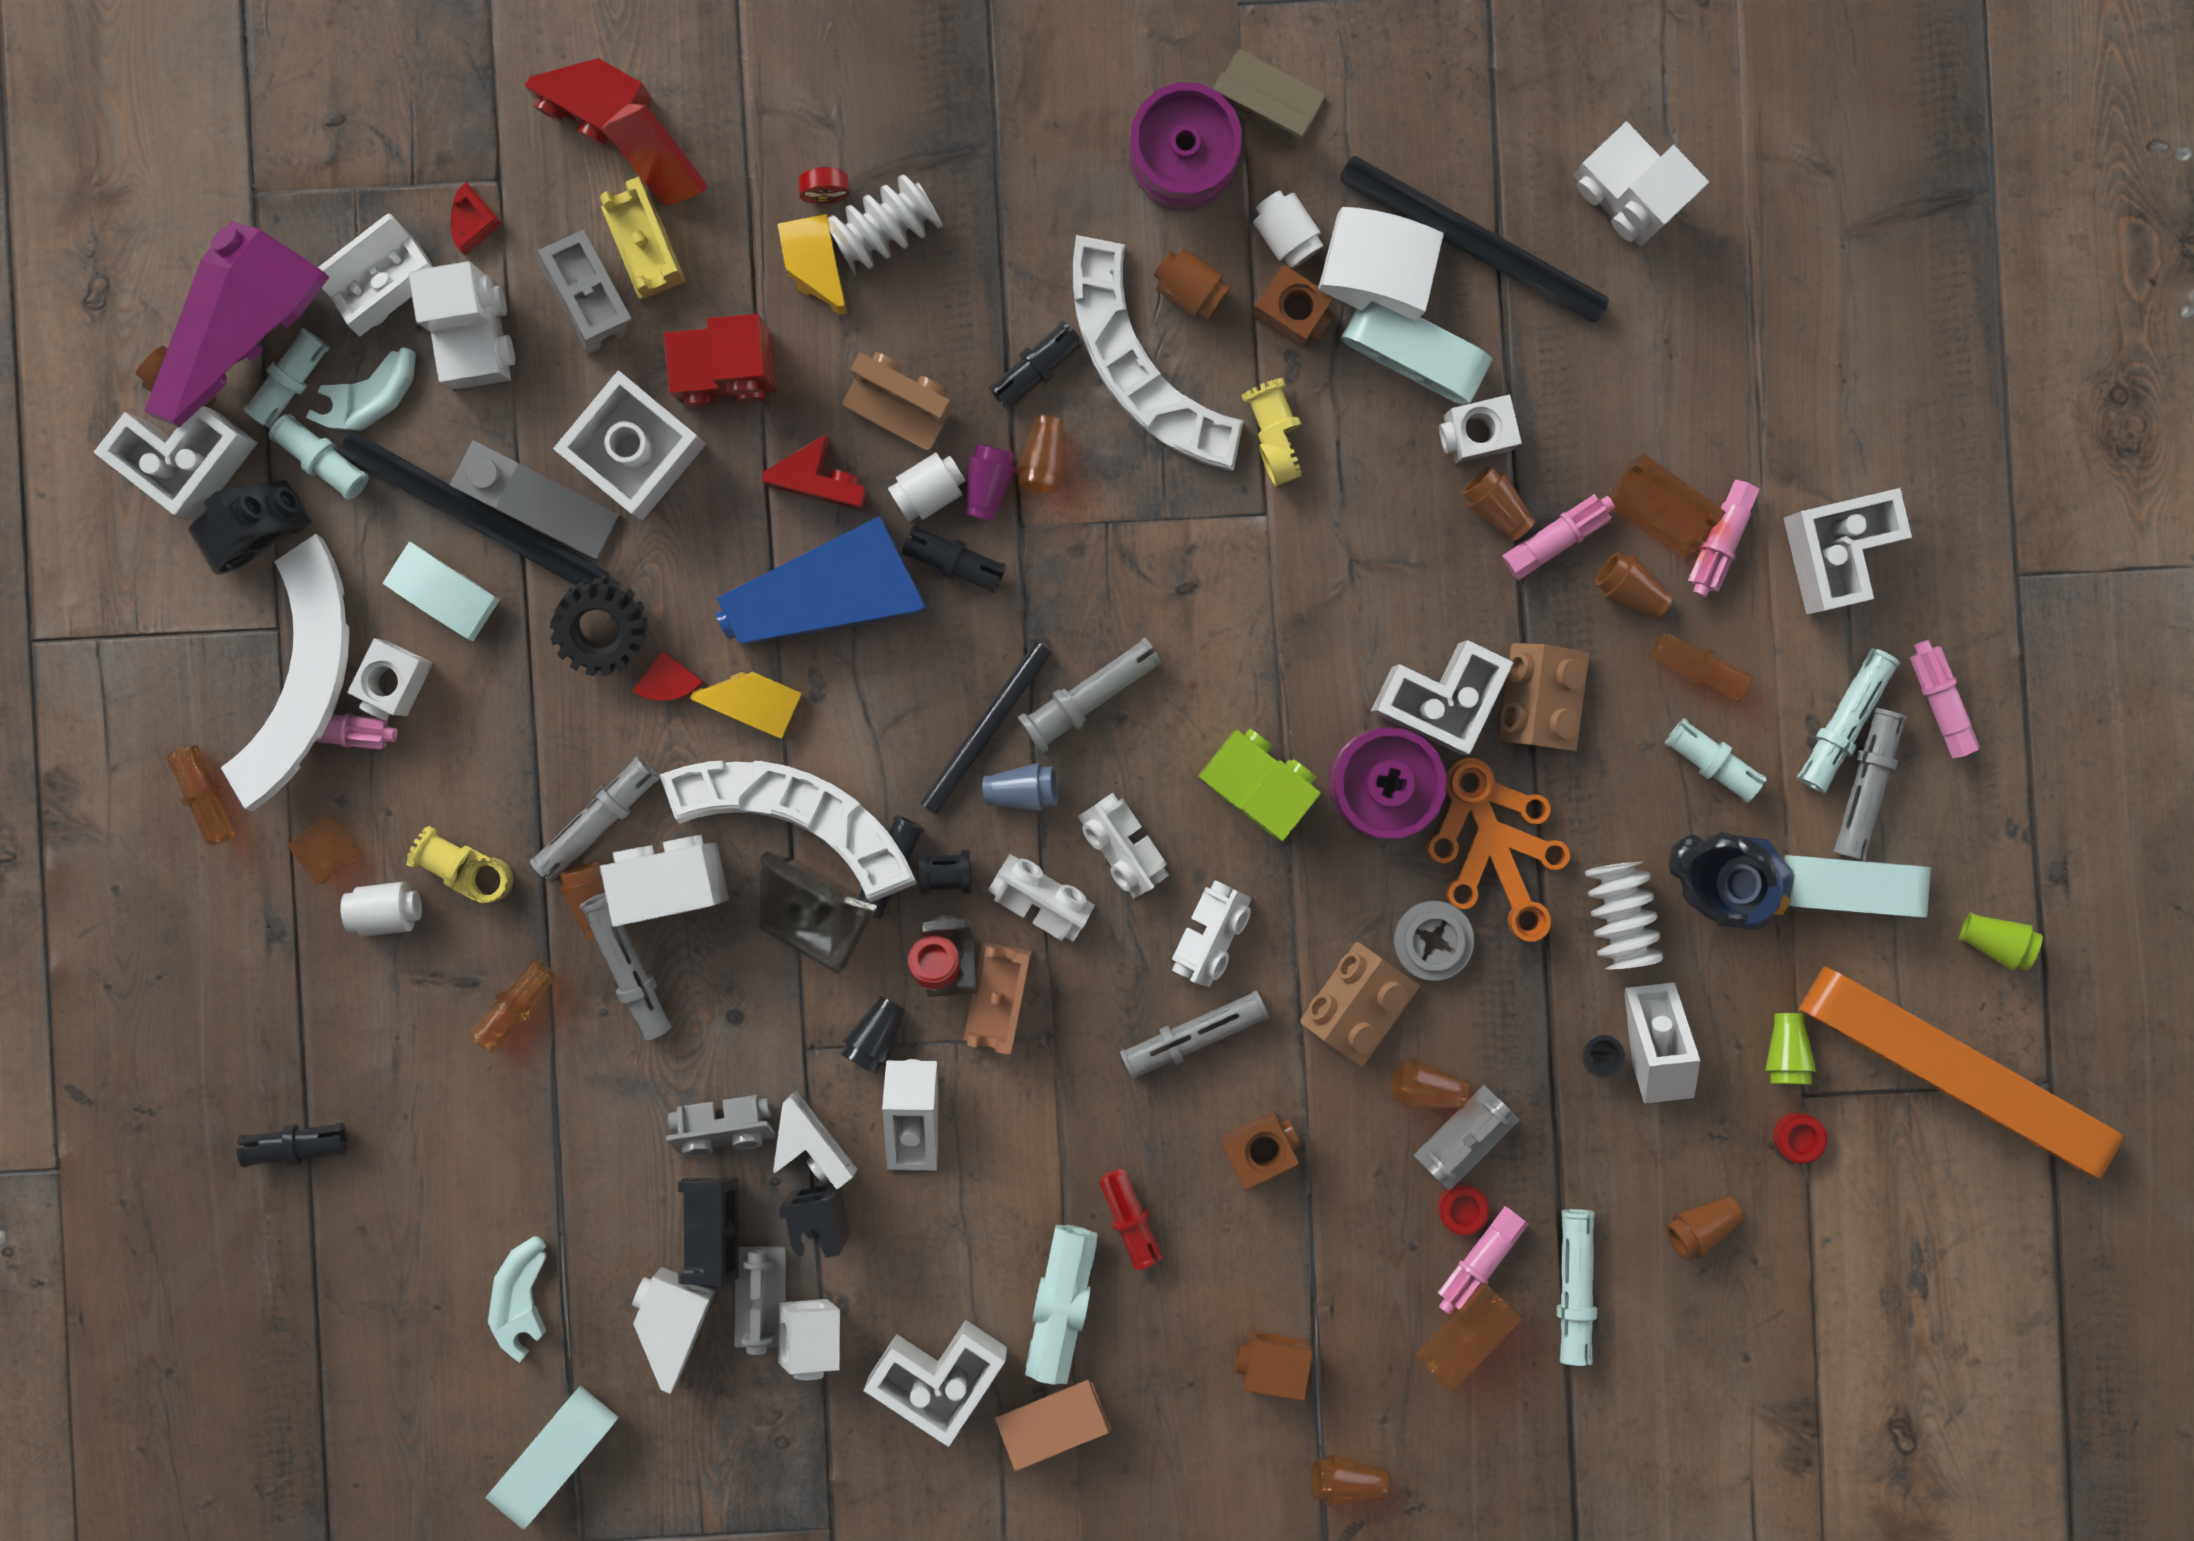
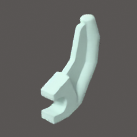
(367, 401)
(512, 1298)

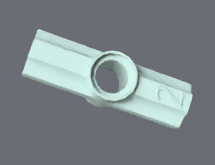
(1061, 1304)

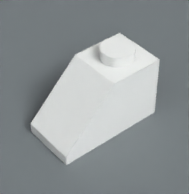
(1661, 1043)
(911, 1115)
(669, 1323)

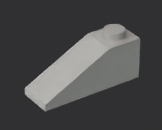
(534, 500)

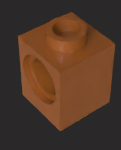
(1289, 285)
(1254, 1171)
(1274, 1364)

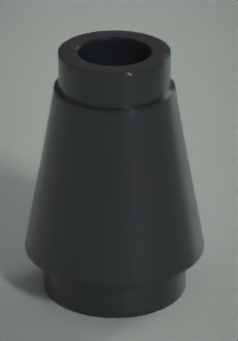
(874, 1035)

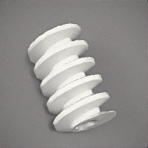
(883, 222)
(1625, 915)

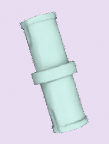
(286, 378)
(318, 456)
(1715, 760)

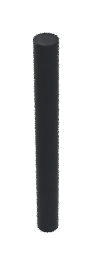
(985, 727)

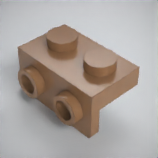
(896, 402)
(1544, 696)
(1359, 1004)

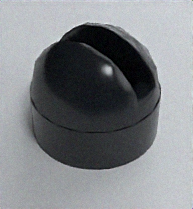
(1603, 1045)

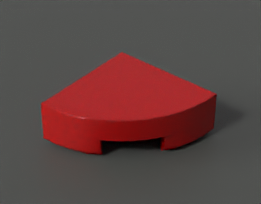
(471, 219)
(667, 680)

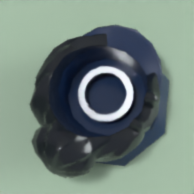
(1732, 879)

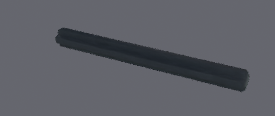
(1475, 239)
(469, 510)

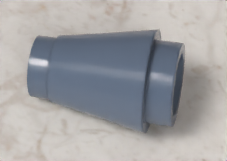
(1022, 788)

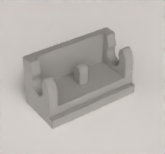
(584, 290)

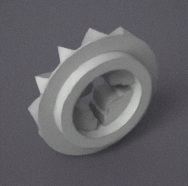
(1439, 963)

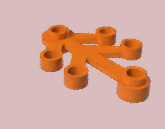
(1494, 840)

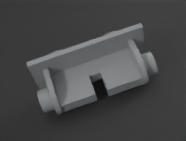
(702, 1132)
(1466, 1137)
(758, 1296)

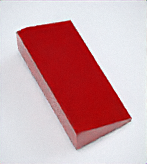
(654, 154)

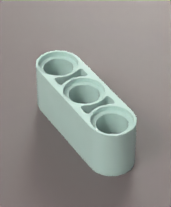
(1418, 351)
(1859, 886)
(552, 1457)

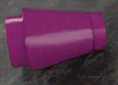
(988, 480)

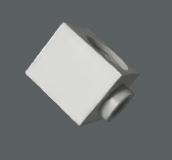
(1501, 423)
(410, 671)
(808, 1338)

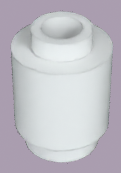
(1288, 229)
(927, 487)
(381, 909)

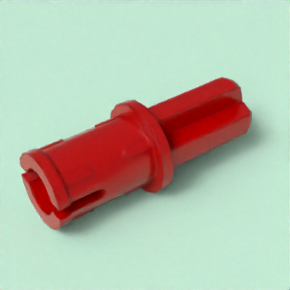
(1130, 1219)

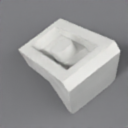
(804, 1131)

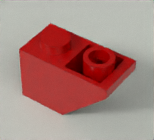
(587, 95)

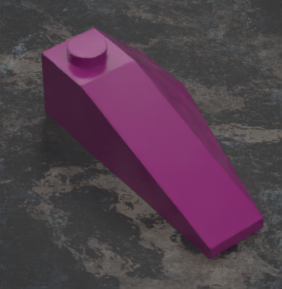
(235, 300)

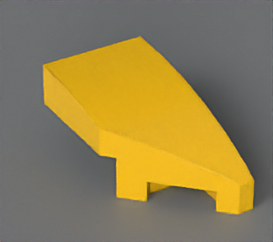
(812, 259)
(752, 701)

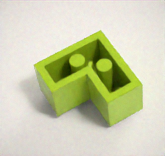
(1258, 785)

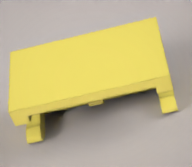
(642, 239)

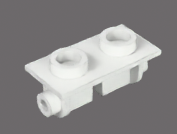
(1134, 866)
(1061, 906)
(1208, 952)

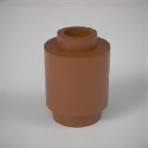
(1191, 283)

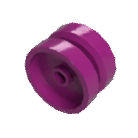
(1194, 118)
(1416, 788)

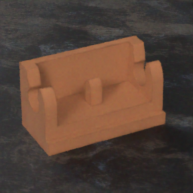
(999, 997)
(1053, 1424)

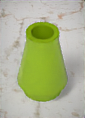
(2002, 940)
(1790, 1051)

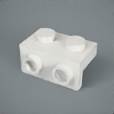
(372, 273)

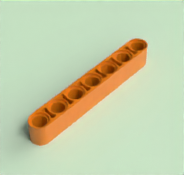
(1961, 1073)

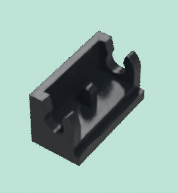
(816, 1212)
(710, 1231)

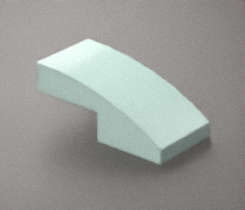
(441, 591)

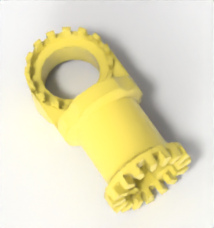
(1274, 421)
(458, 866)

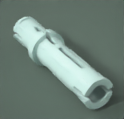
(1839, 736)
(1577, 1287)

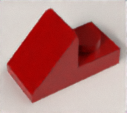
(804, 476)

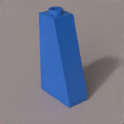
(827, 589)

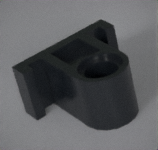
(245, 523)

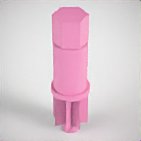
(1559, 535)
(1723, 540)
(1944, 699)
(358, 731)
(1482, 1260)

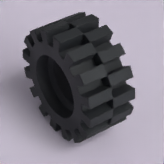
(589, 654)

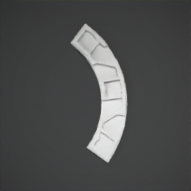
(1129, 371)
(312, 679)
(798, 799)

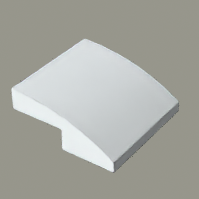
(1381, 261)

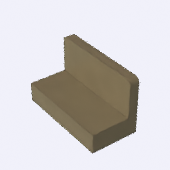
(1269, 98)

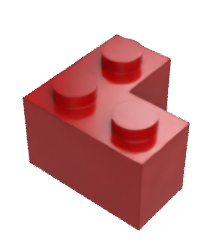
(721, 361)

